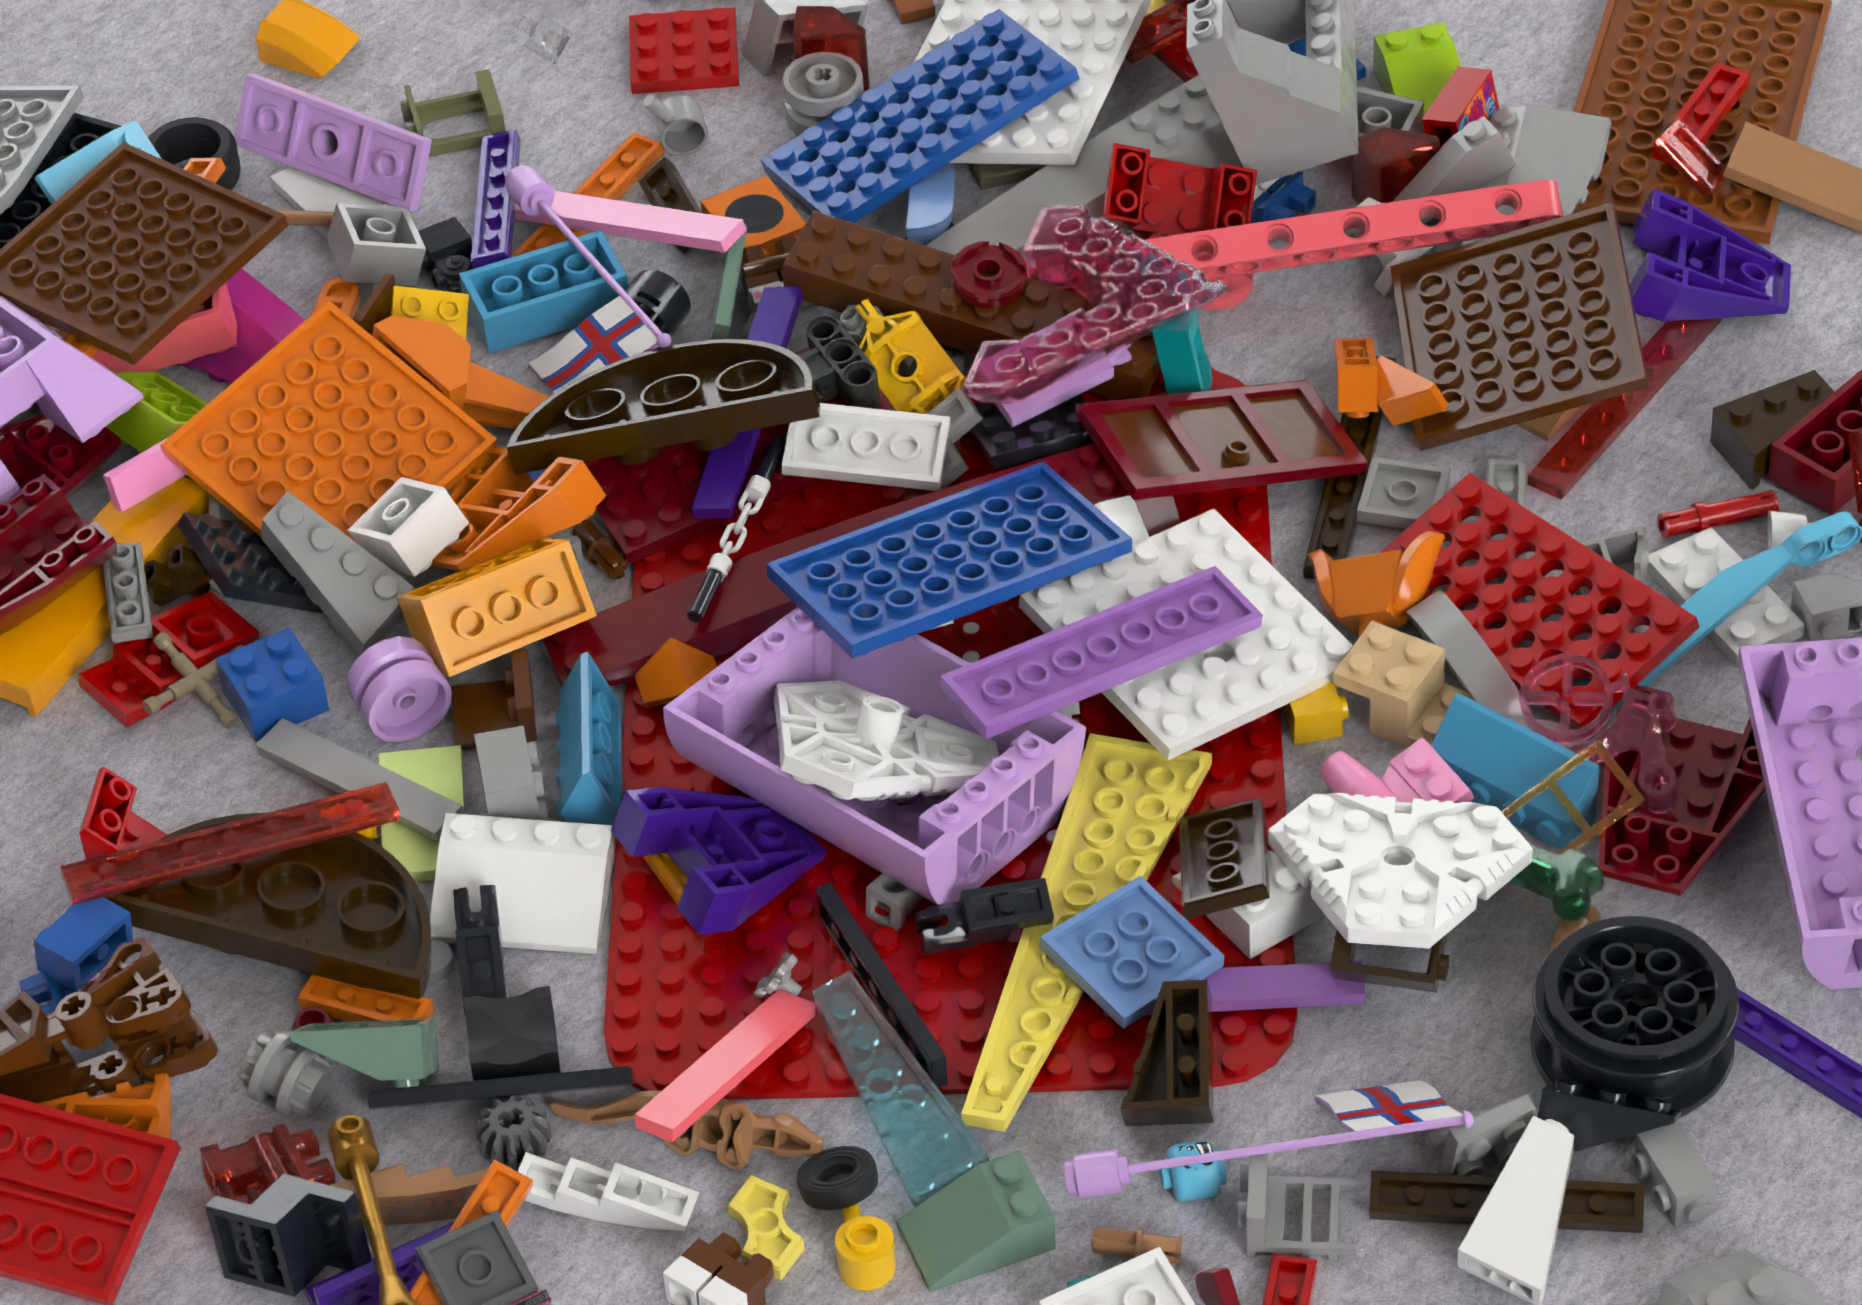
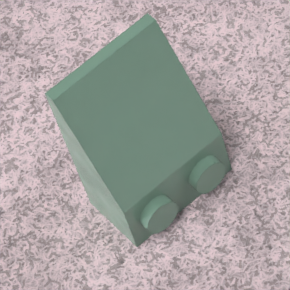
(382, 1049)
(979, 1223)

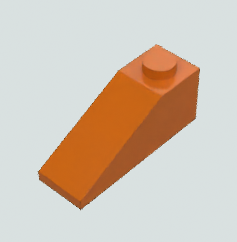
(1356, 376)

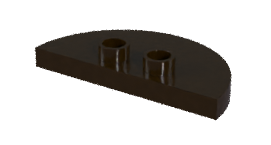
(664, 399)
(316, 908)

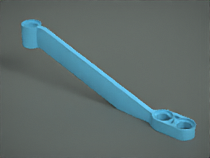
(1743, 580)

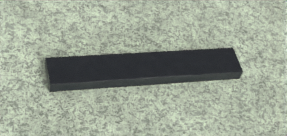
(880, 983)
(501, 1088)

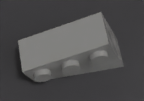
(772, 24)

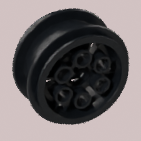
(1634, 1040)

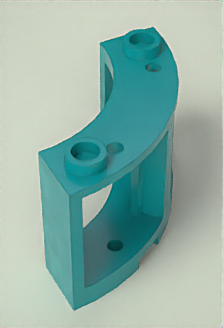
(1183, 355)

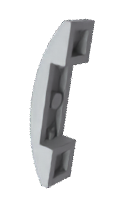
(1467, 654)

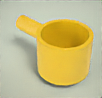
(864, 1250)

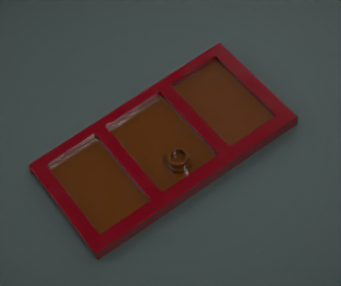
(1220, 439)

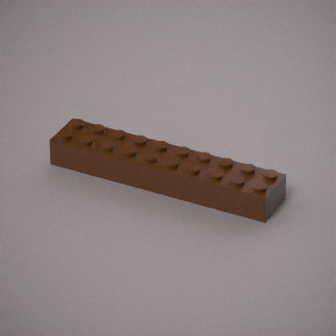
(848, 263)

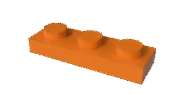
(360, 1004)

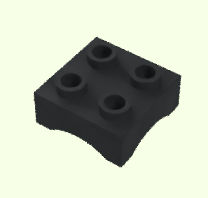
(512, 1035)

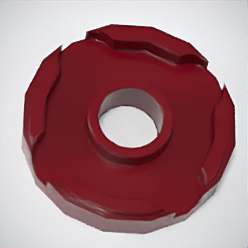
(986, 291)

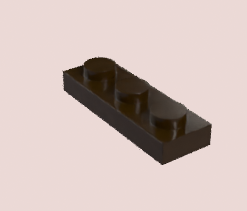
(667, 189)

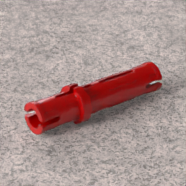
(1716, 514)

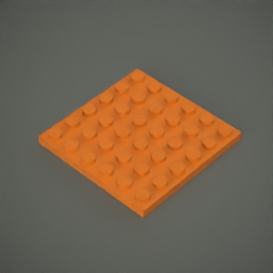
(329, 424)

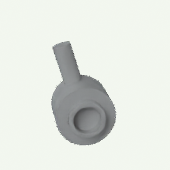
(678, 123)

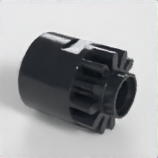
(660, 299)

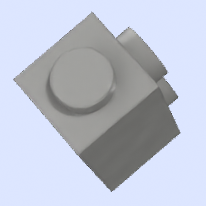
(1675, 1174)

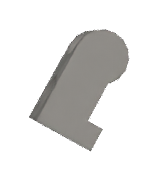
(892, 898)

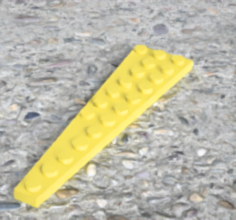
(1108, 835)

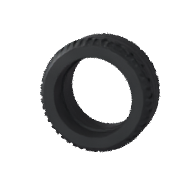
(198, 139)

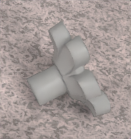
(779, 978)

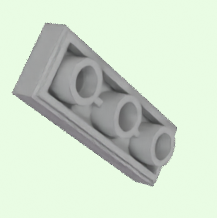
(127, 594)

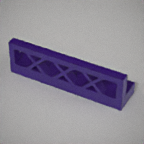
(363, 1283)

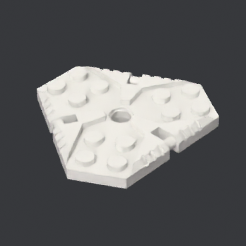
(871, 745)
(1398, 867)

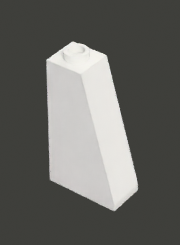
(1520, 1219)

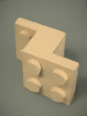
(1402, 682)

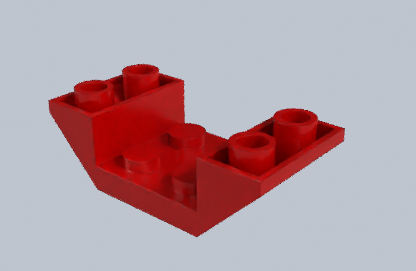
(1175, 196)
(109, 820)

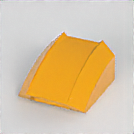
(304, 38)

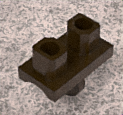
(177, 576)

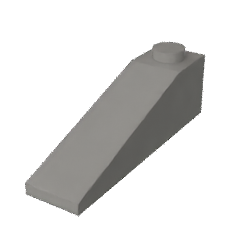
(1462, 164)

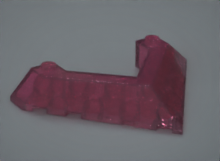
(1124, 276)

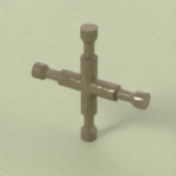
(192, 680)

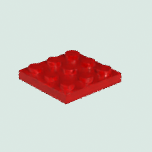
(683, 50)

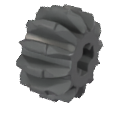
(513, 1130)

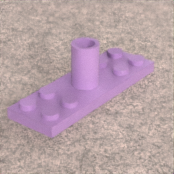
(332, 142)

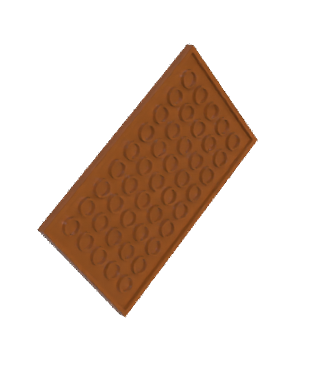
(1653, 61)

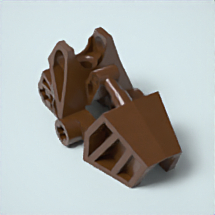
(129, 1003)

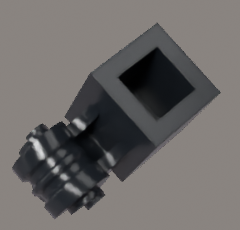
(446, 253)

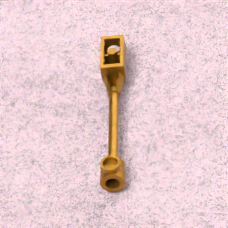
(355, 1158)

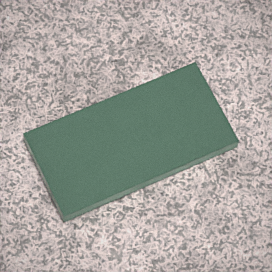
(726, 290)

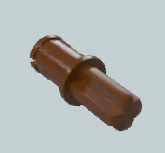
(600, 549)

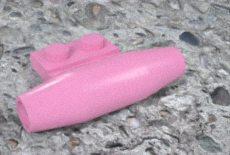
(1411, 774)

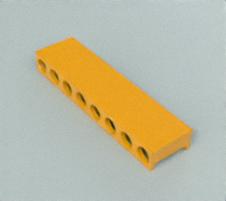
(59, 638)

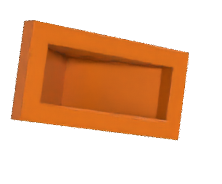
(1405, 394)

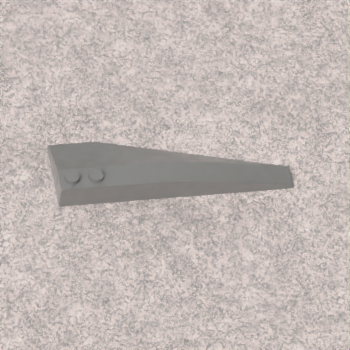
(1551, 147)

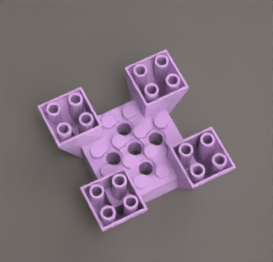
(61, 379)

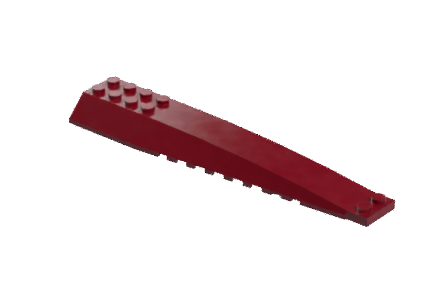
(750, 603)

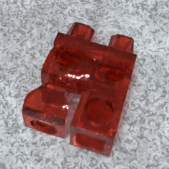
(262, 1160)

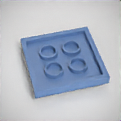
(1128, 948)

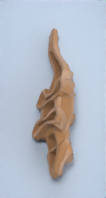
(724, 1129)

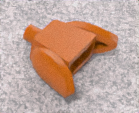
(1376, 585)

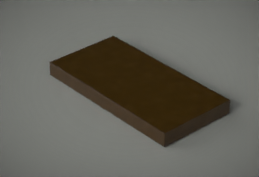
(1224, 858)

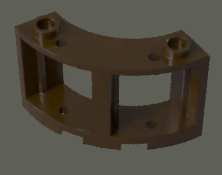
(1344, 968)

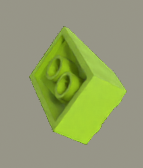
(1415, 62)

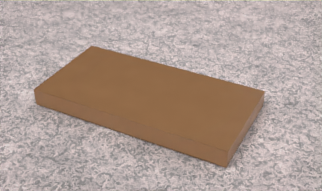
(1797, 175)

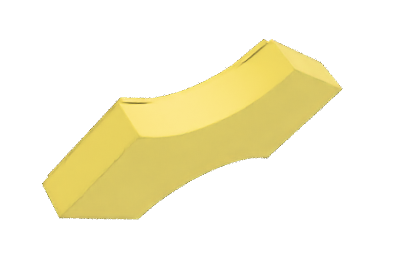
(760, 1211)

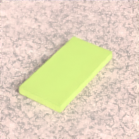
(439, 771)

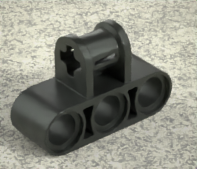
(839, 365)

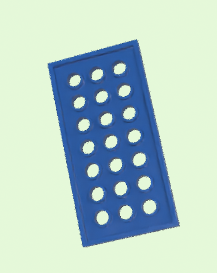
(911, 86)
(948, 559)

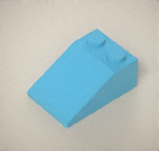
(69, 171)

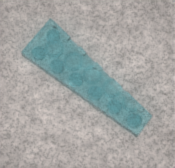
(907, 1109)

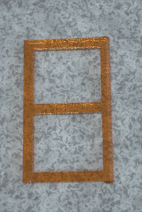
(1550, 782)

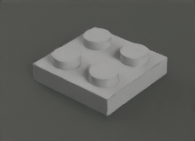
(1400, 492)

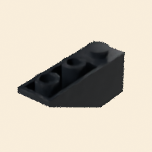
(1602, 1115)

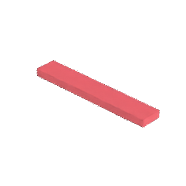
(724, 1065)

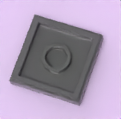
(476, 1265)

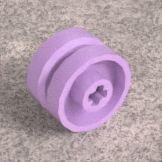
(399, 689)

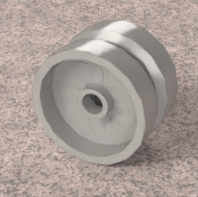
(818, 87)

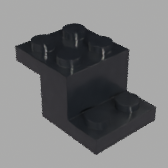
(288, 1234)

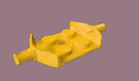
(904, 336)

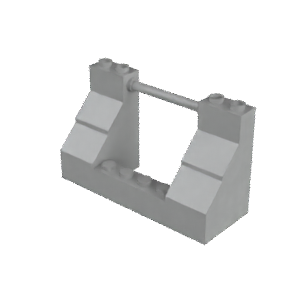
(1274, 103)

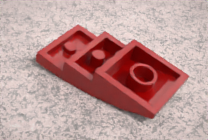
(139, 670)

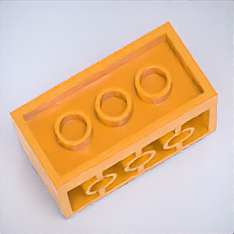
(498, 605)

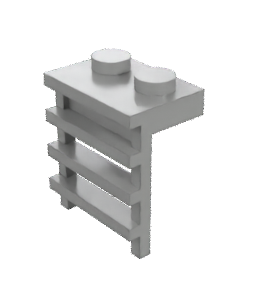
(1265, 1211)

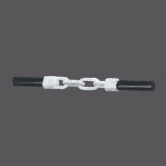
(720, 562)

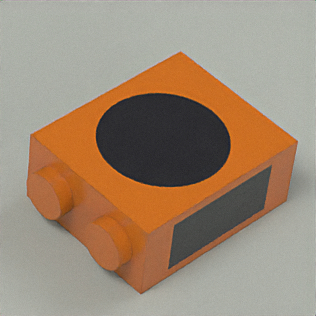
(762, 210)

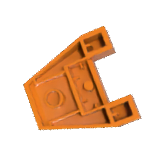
(515, 510)

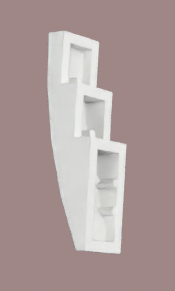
(612, 1196)

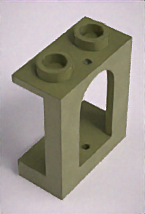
(483, 99)

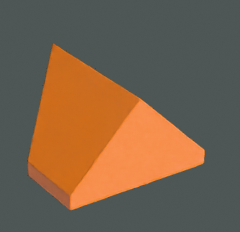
(672, 672)

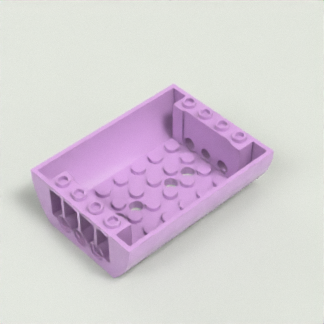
(1807, 740)
(927, 845)

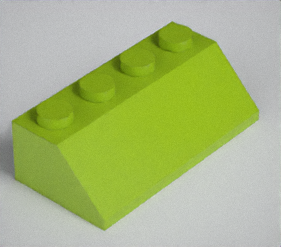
(158, 414)

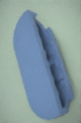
(931, 205)

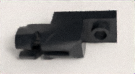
(984, 916)
(479, 945)

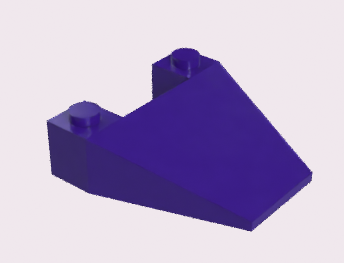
(1706, 268)
(725, 844)

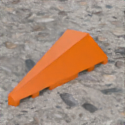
(136, 1107)

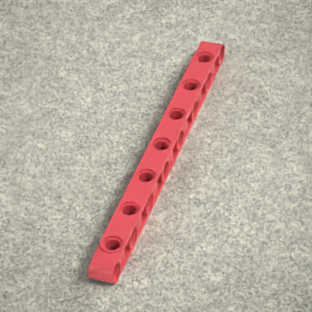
(1385, 229)

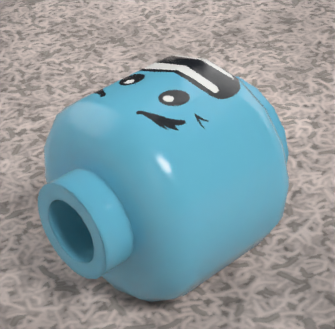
(1194, 1180)

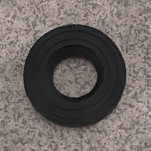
(839, 1193)

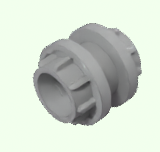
(282, 1071)

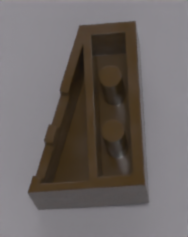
(1750, 424)
(1176, 1062)

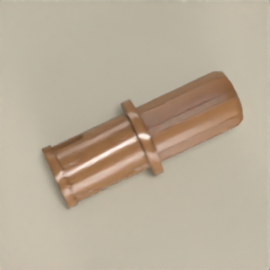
(1133, 1244)

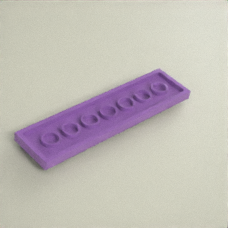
(1100, 652)

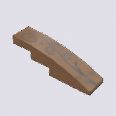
(419, 1197)

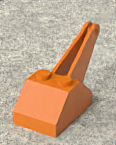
(445, 363)

